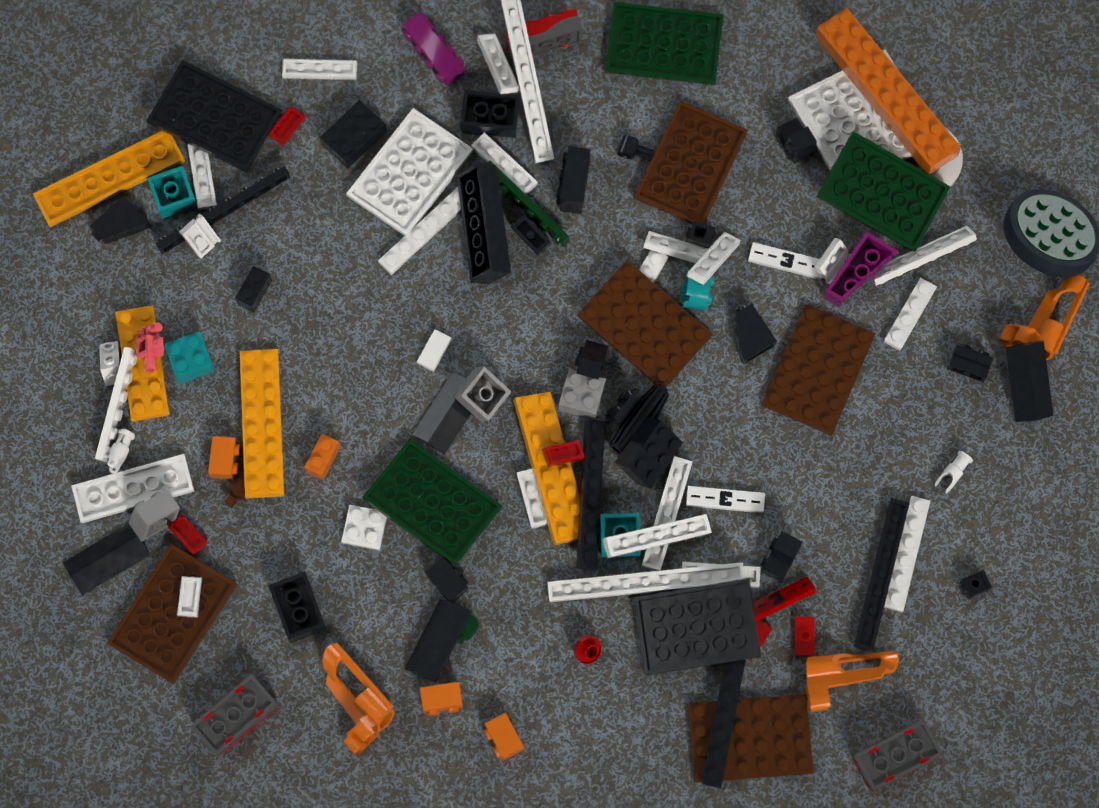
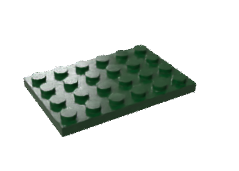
(664, 43)
(883, 191)
(432, 502)

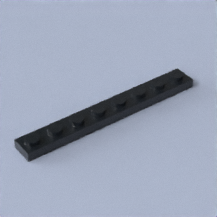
(228, 206)
(590, 495)
(881, 575)
(723, 724)

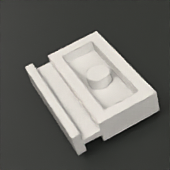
(199, 236)
(832, 260)

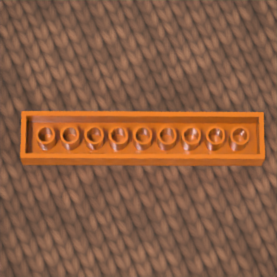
(887, 91)

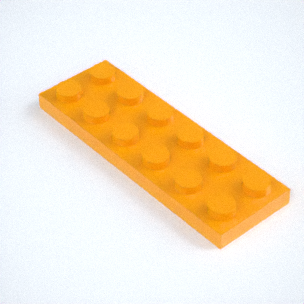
(147, 389)

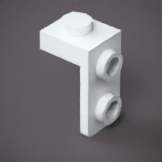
(109, 361)

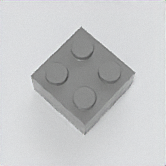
(482, 393)
(582, 395)
(153, 515)

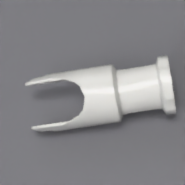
(120, 450)
(955, 469)

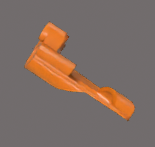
(1041, 325)
(826, 672)
(369, 710)

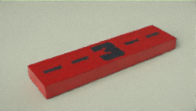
(783, 598)

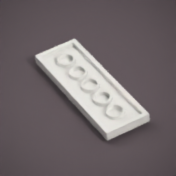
(126, 488)

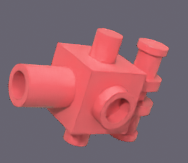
(149, 346)

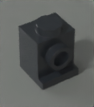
(705, 230)
(983, 585)

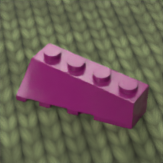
(433, 49)
(861, 265)

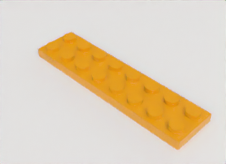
(108, 177)
(261, 423)
(556, 483)

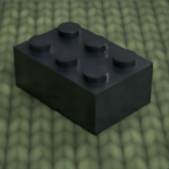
(490, 113)
(353, 134)
(573, 179)
(648, 452)
(297, 607)

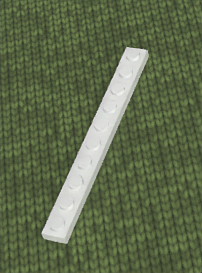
(527, 80)
(643, 582)

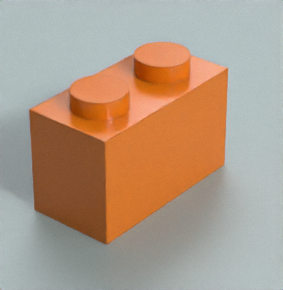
(223, 457)
(322, 457)
(441, 698)
(504, 737)

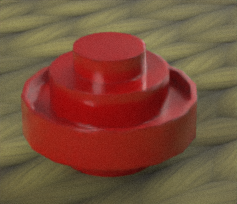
(587, 649)

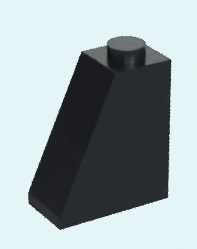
(118, 222)
(752, 333)

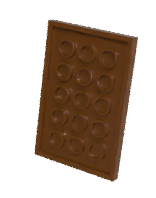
(691, 164)
(644, 325)
(818, 369)
(153, 630)
(766, 738)

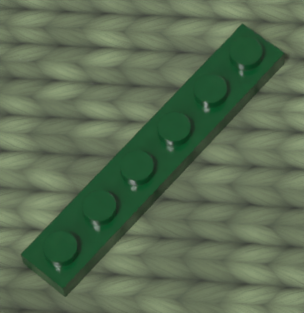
(531, 209)

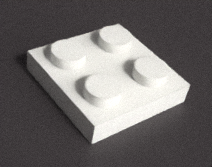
(364, 527)

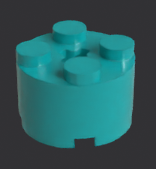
(696, 295)

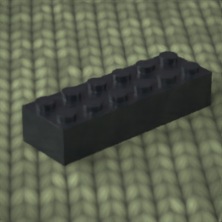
(483, 223)

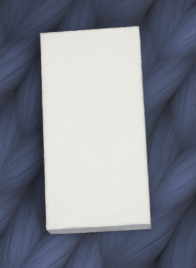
(434, 350)
(189, 596)

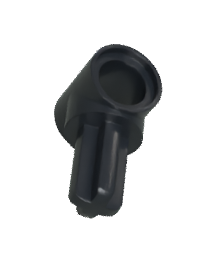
(630, 148)

